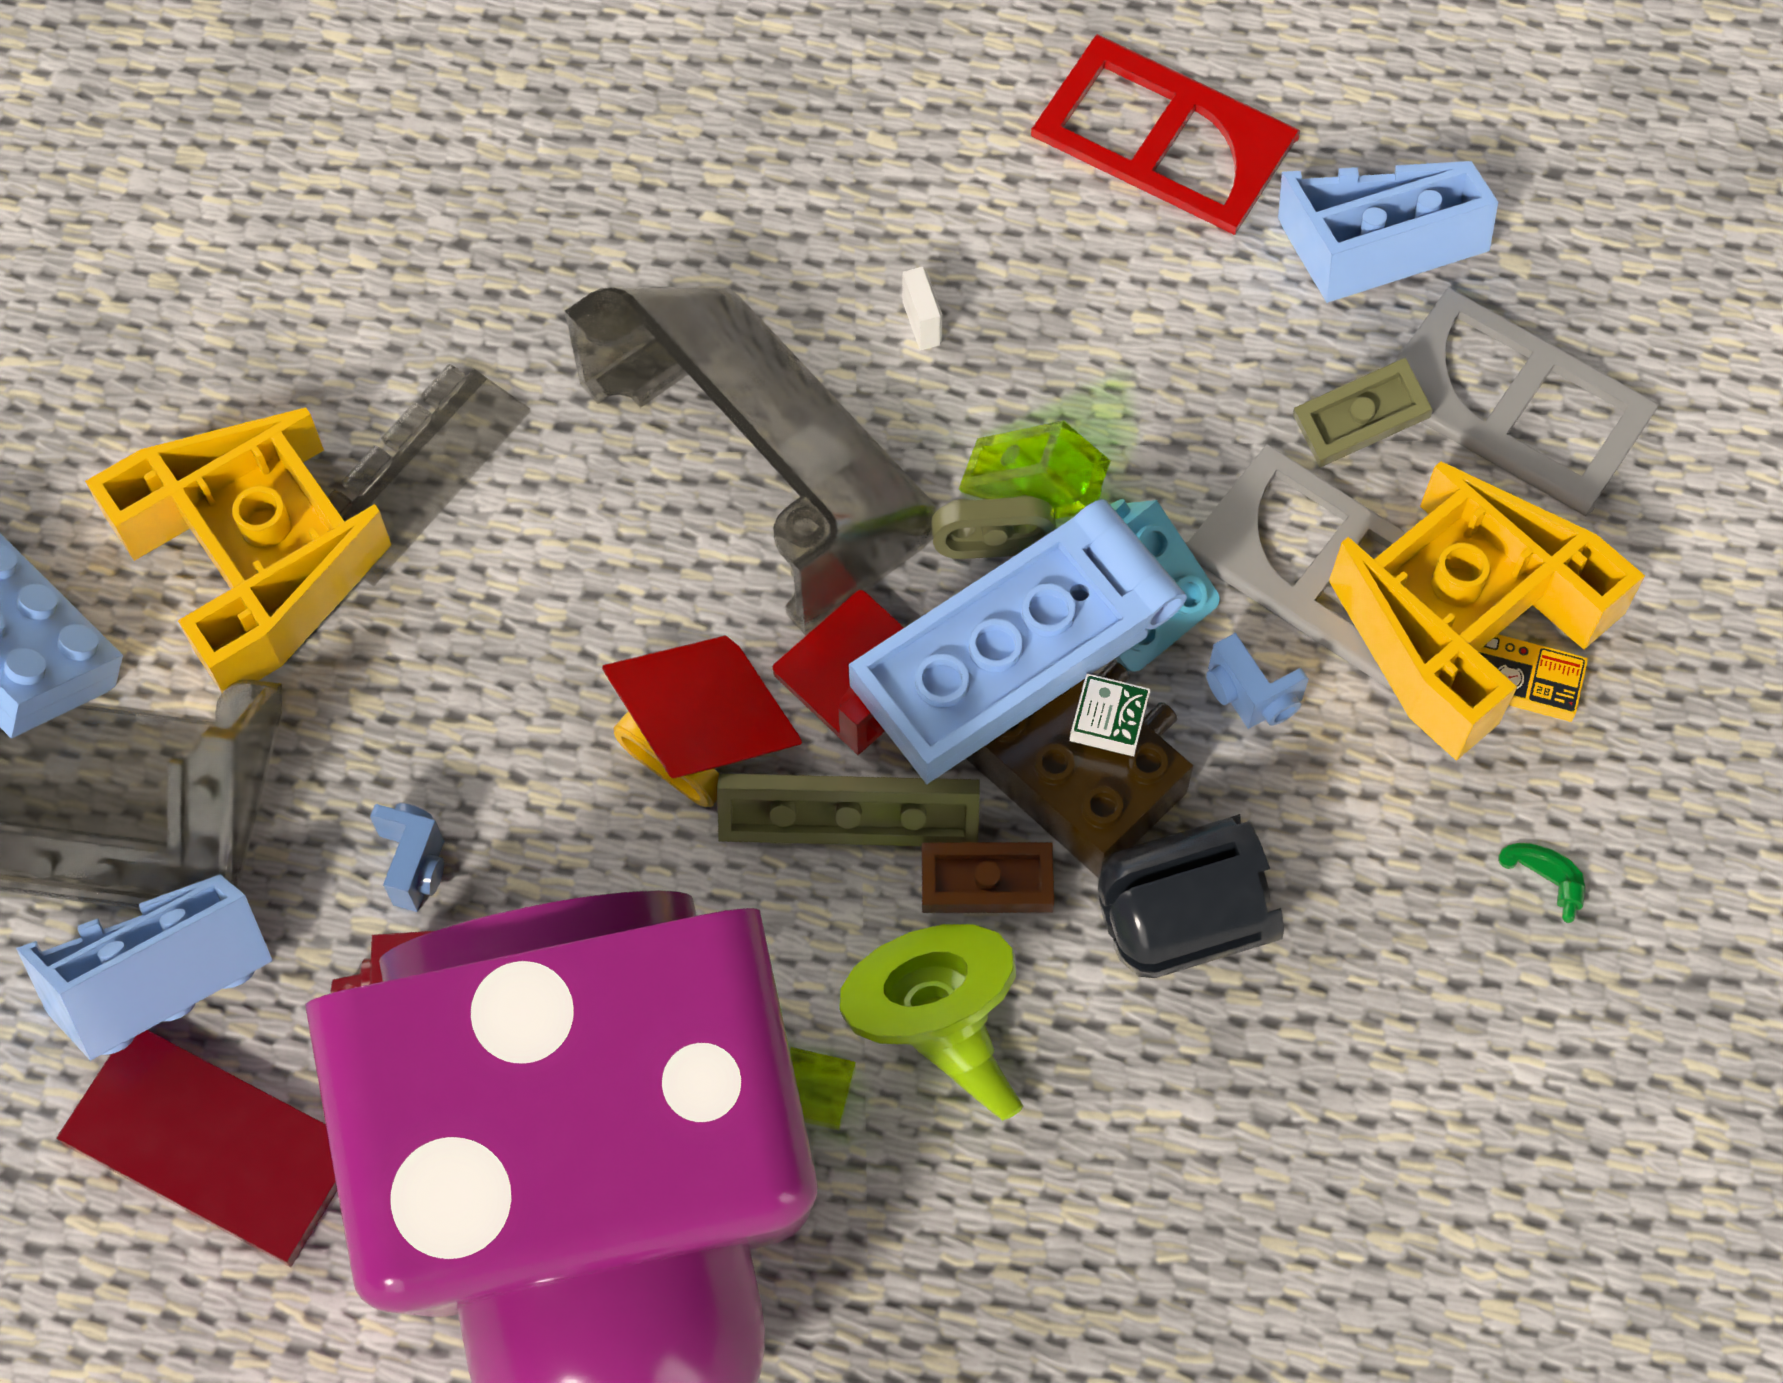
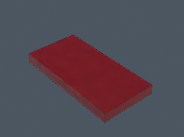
(207, 1144)

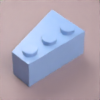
(1385, 226)
(148, 967)

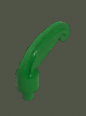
(1553, 868)

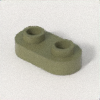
(991, 526)

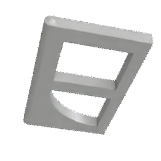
(1490, 438)
(1232, 550)

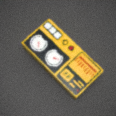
(1544, 677)

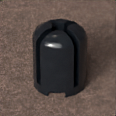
(1188, 898)

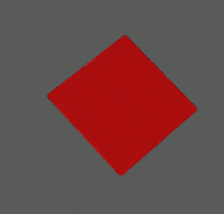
(701, 706)

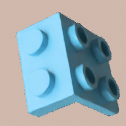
(1164, 542)

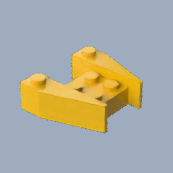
(260, 526)
(1461, 583)

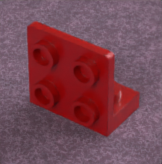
(819, 668)

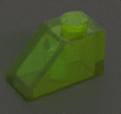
(1038, 462)

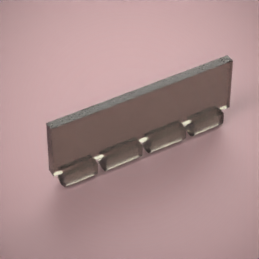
(432, 457)

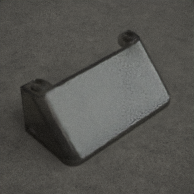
(855, 503)
(134, 800)

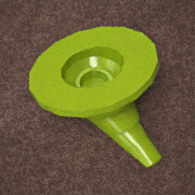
(937, 996)

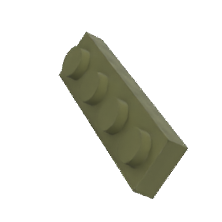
(846, 810)

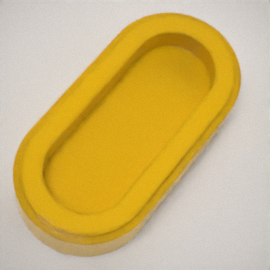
(698, 787)

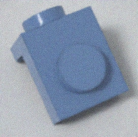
(1239, 681)
(416, 863)

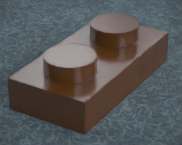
(987, 877)

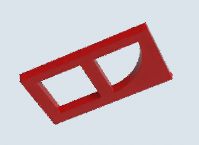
(1254, 137)

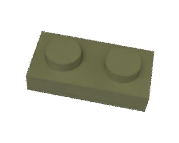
(1362, 412)

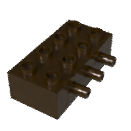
(1083, 793)

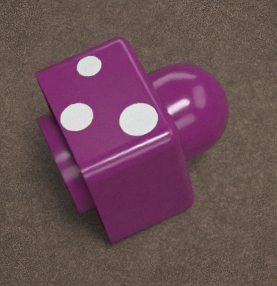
(571, 1137)

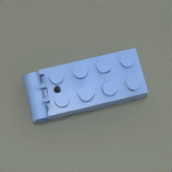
(1015, 640)
(47, 649)

